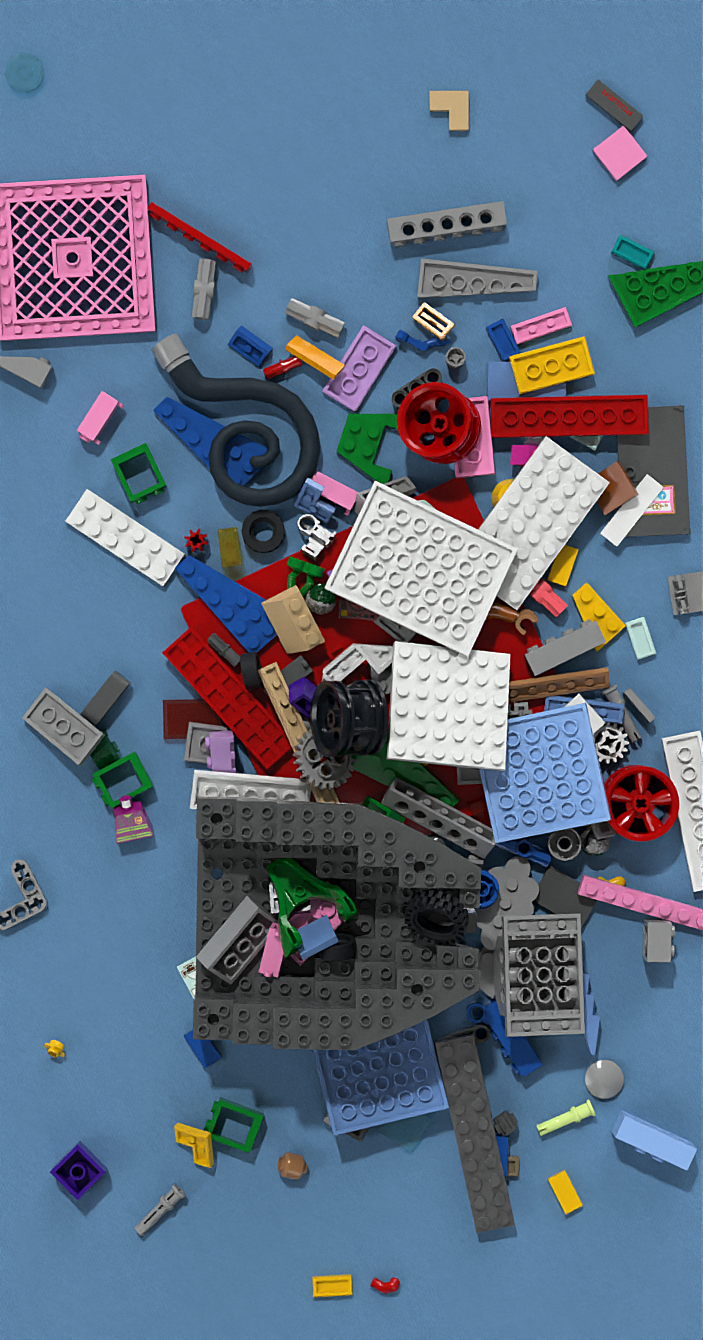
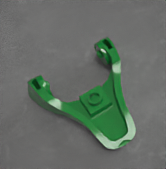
(294, 888)

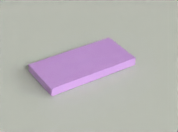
(362, 366)

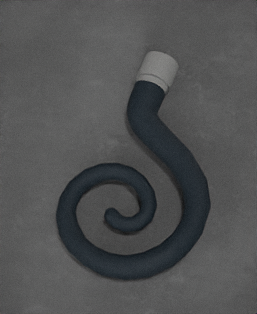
(176, 361)

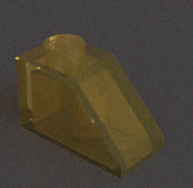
(229, 547)

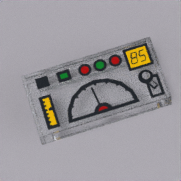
(353, 611)

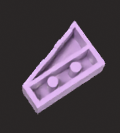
(221, 751)

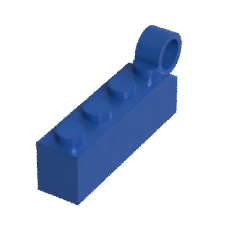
(516, 1047)

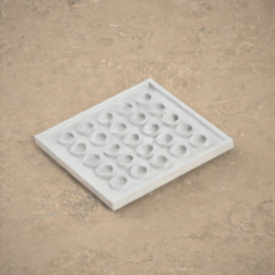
(448, 706)

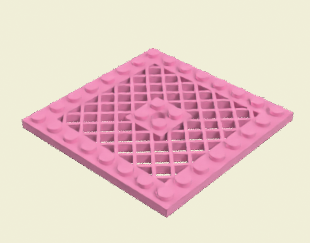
(143, 317)

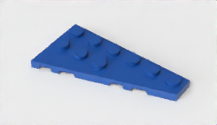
(199, 431)
(231, 602)

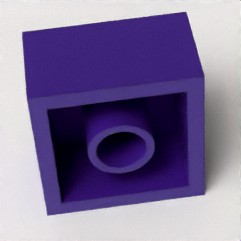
(78, 1170)

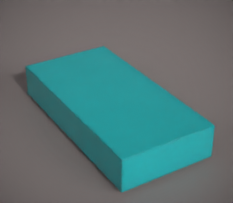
(632, 252)

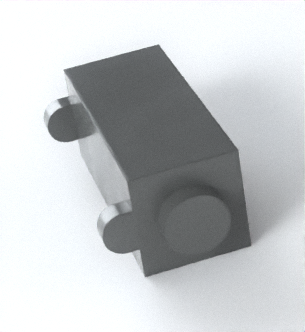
(294, 671)

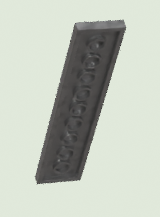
(475, 1133)

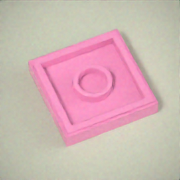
(619, 153)

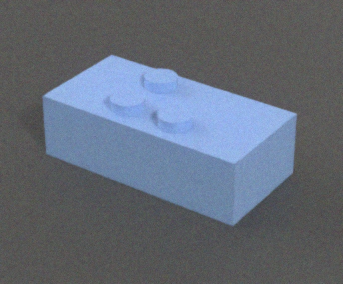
(654, 1140)

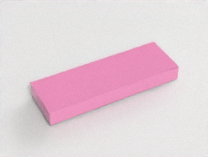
(541, 326)

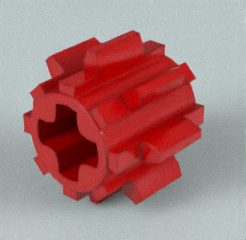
(199, 545)

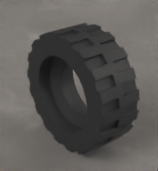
(248, 531)

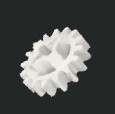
(610, 750)

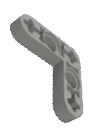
(29, 895)

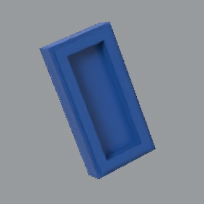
(502, 339)

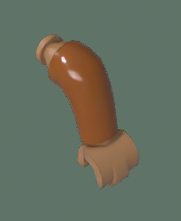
(511, 615)

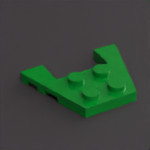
(361, 440)

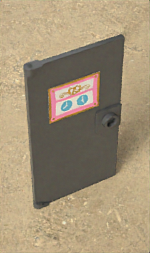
(664, 459)

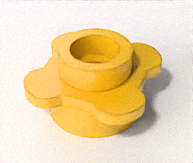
(55, 1048)

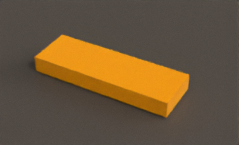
(315, 357)

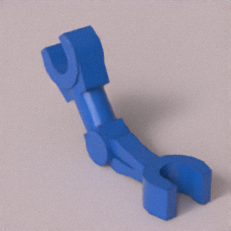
(422, 346)

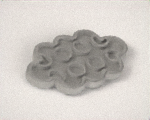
(514, 899)

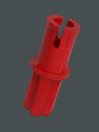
(282, 367)

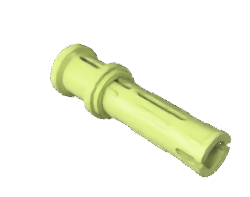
(575, 1114)

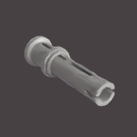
(613, 695)
(166, 1203)

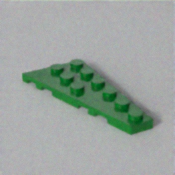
(657, 290)
(413, 773)

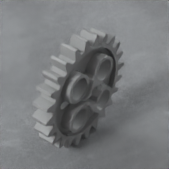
(336, 772)

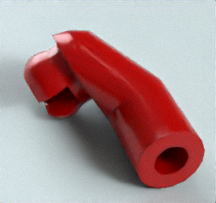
(387, 1287)

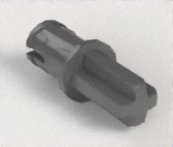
(224, 649)

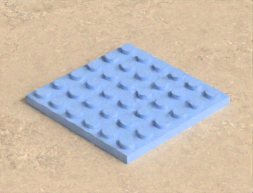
(548, 776)

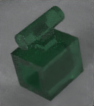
(105, 752)

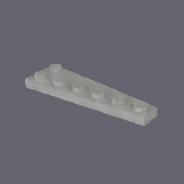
(464, 279)

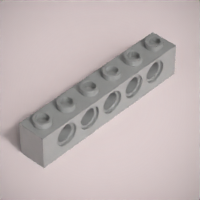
(494, 210)
(439, 817)

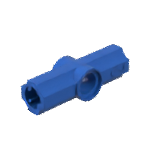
(533, 853)

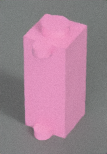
(98, 417)
(336, 492)
(273, 955)

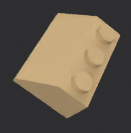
(293, 621)

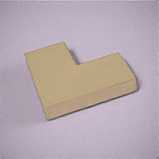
(453, 102)

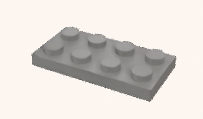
(63, 726)

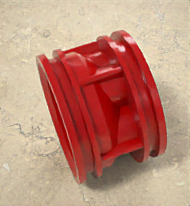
(426, 398)

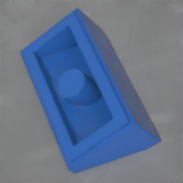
(250, 346)

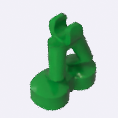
(303, 566)

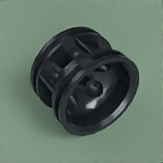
(349, 718)

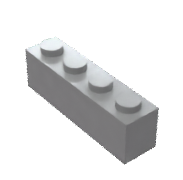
(564, 648)

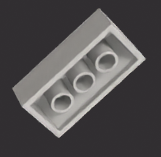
(237, 941)

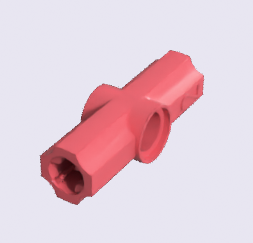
(544, 595)

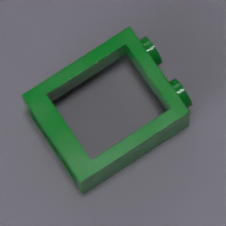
(130, 455)
(138, 766)
(258, 1116)

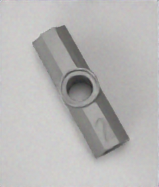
(203, 289)
(314, 318)

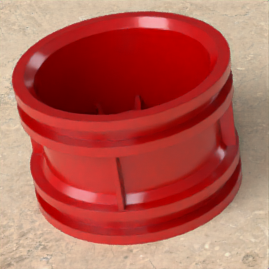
(667, 796)

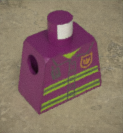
(131, 821)

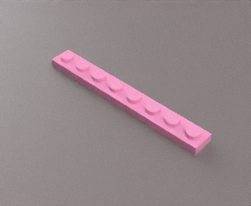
(641, 901)

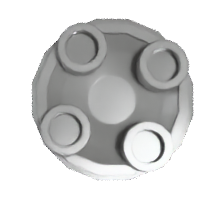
(604, 1079)

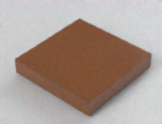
(618, 491)

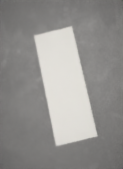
(632, 510)

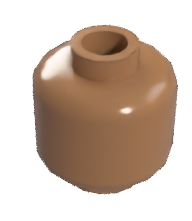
(292, 1166)

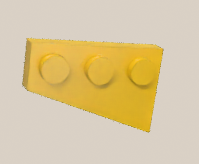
(594, 608)

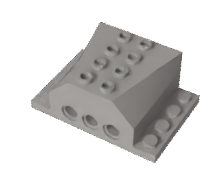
(540, 975)

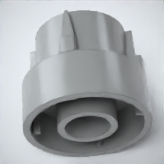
(573, 848)

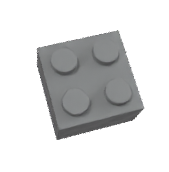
(657, 940)

